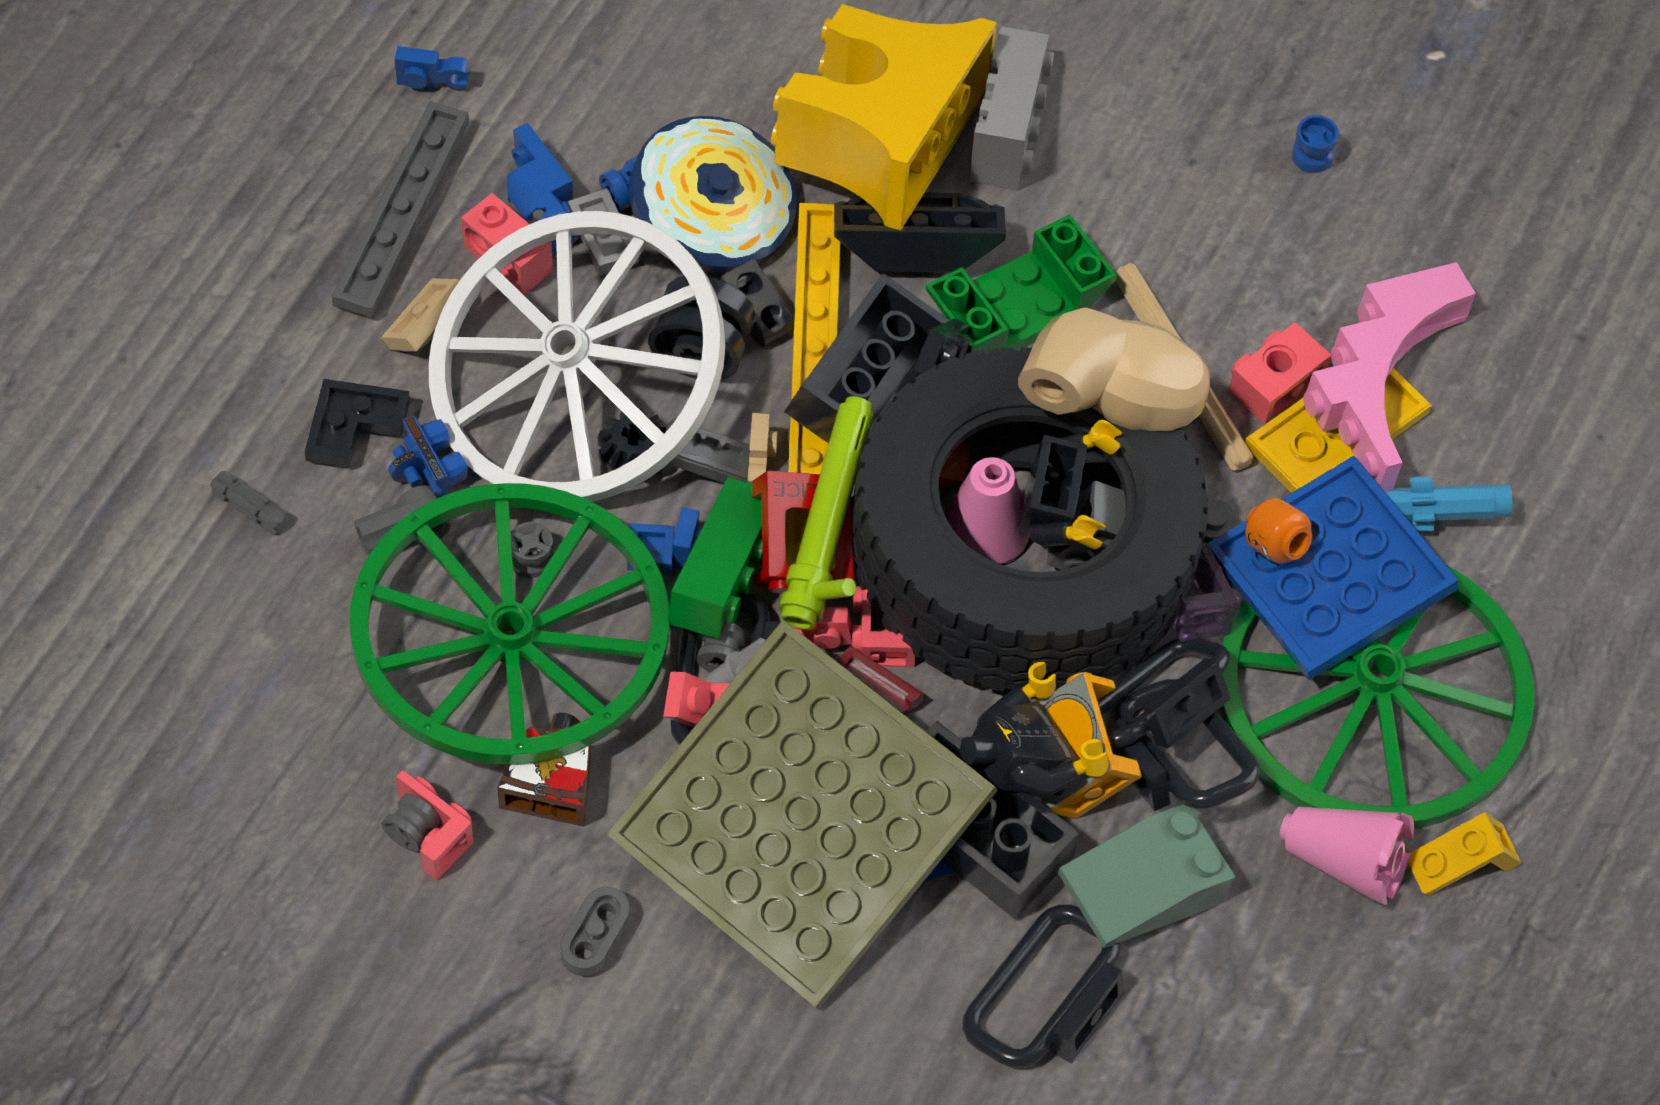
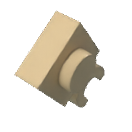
(762, 445)

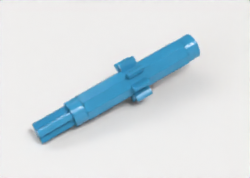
(1425, 503)

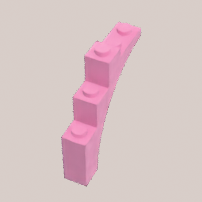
(1392, 320)

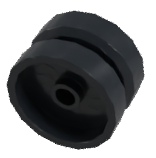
(681, 329)

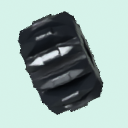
(624, 441)

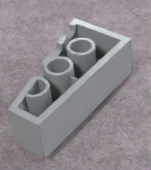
(1009, 108)

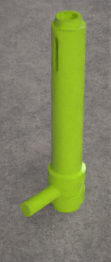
(810, 576)

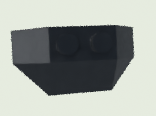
(938, 237)

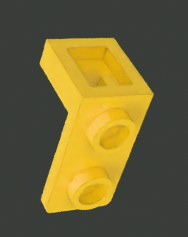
(1463, 852)

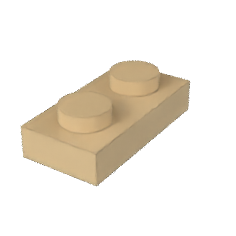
(417, 322)

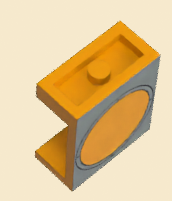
(1079, 719)

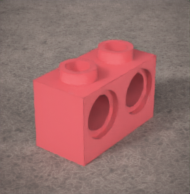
(492, 222)

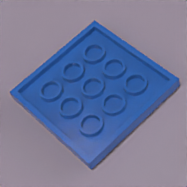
(1353, 582)

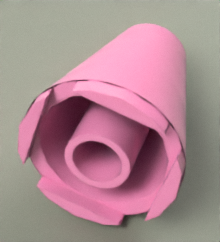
(989, 511)
(1352, 846)

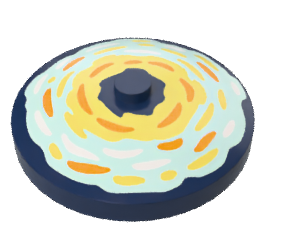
(714, 191)

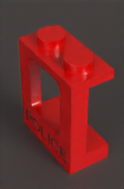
(796, 492)

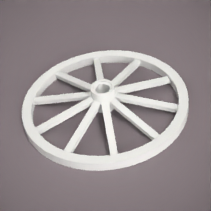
(582, 356)

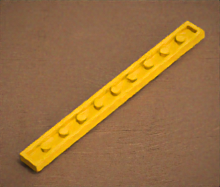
(813, 334)

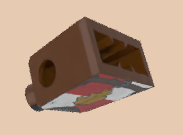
(551, 787)

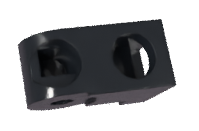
(771, 313)

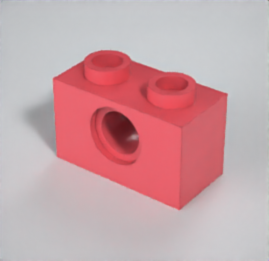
(1272, 392)

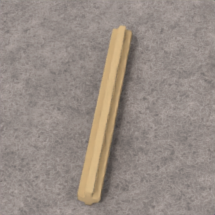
(1213, 414)

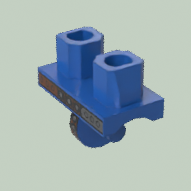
(421, 458)

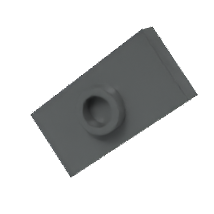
(713, 456)

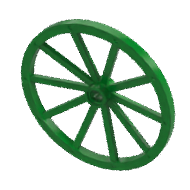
(506, 617)
(1381, 693)

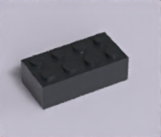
(868, 357)
(1010, 844)

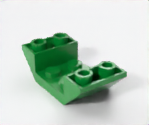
(1023, 295)

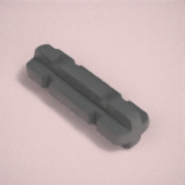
(249, 502)

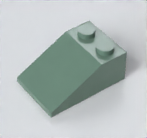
(1148, 876)

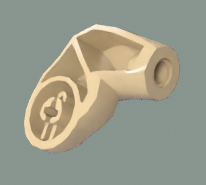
(1119, 368)

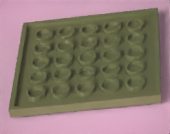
(801, 813)

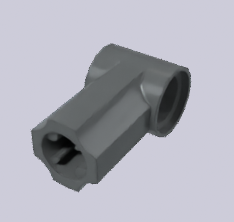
(376, 525)

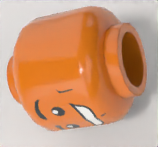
(1278, 531)

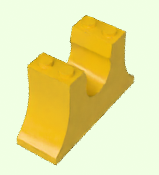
(883, 105)

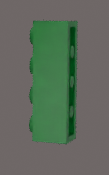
(720, 563)

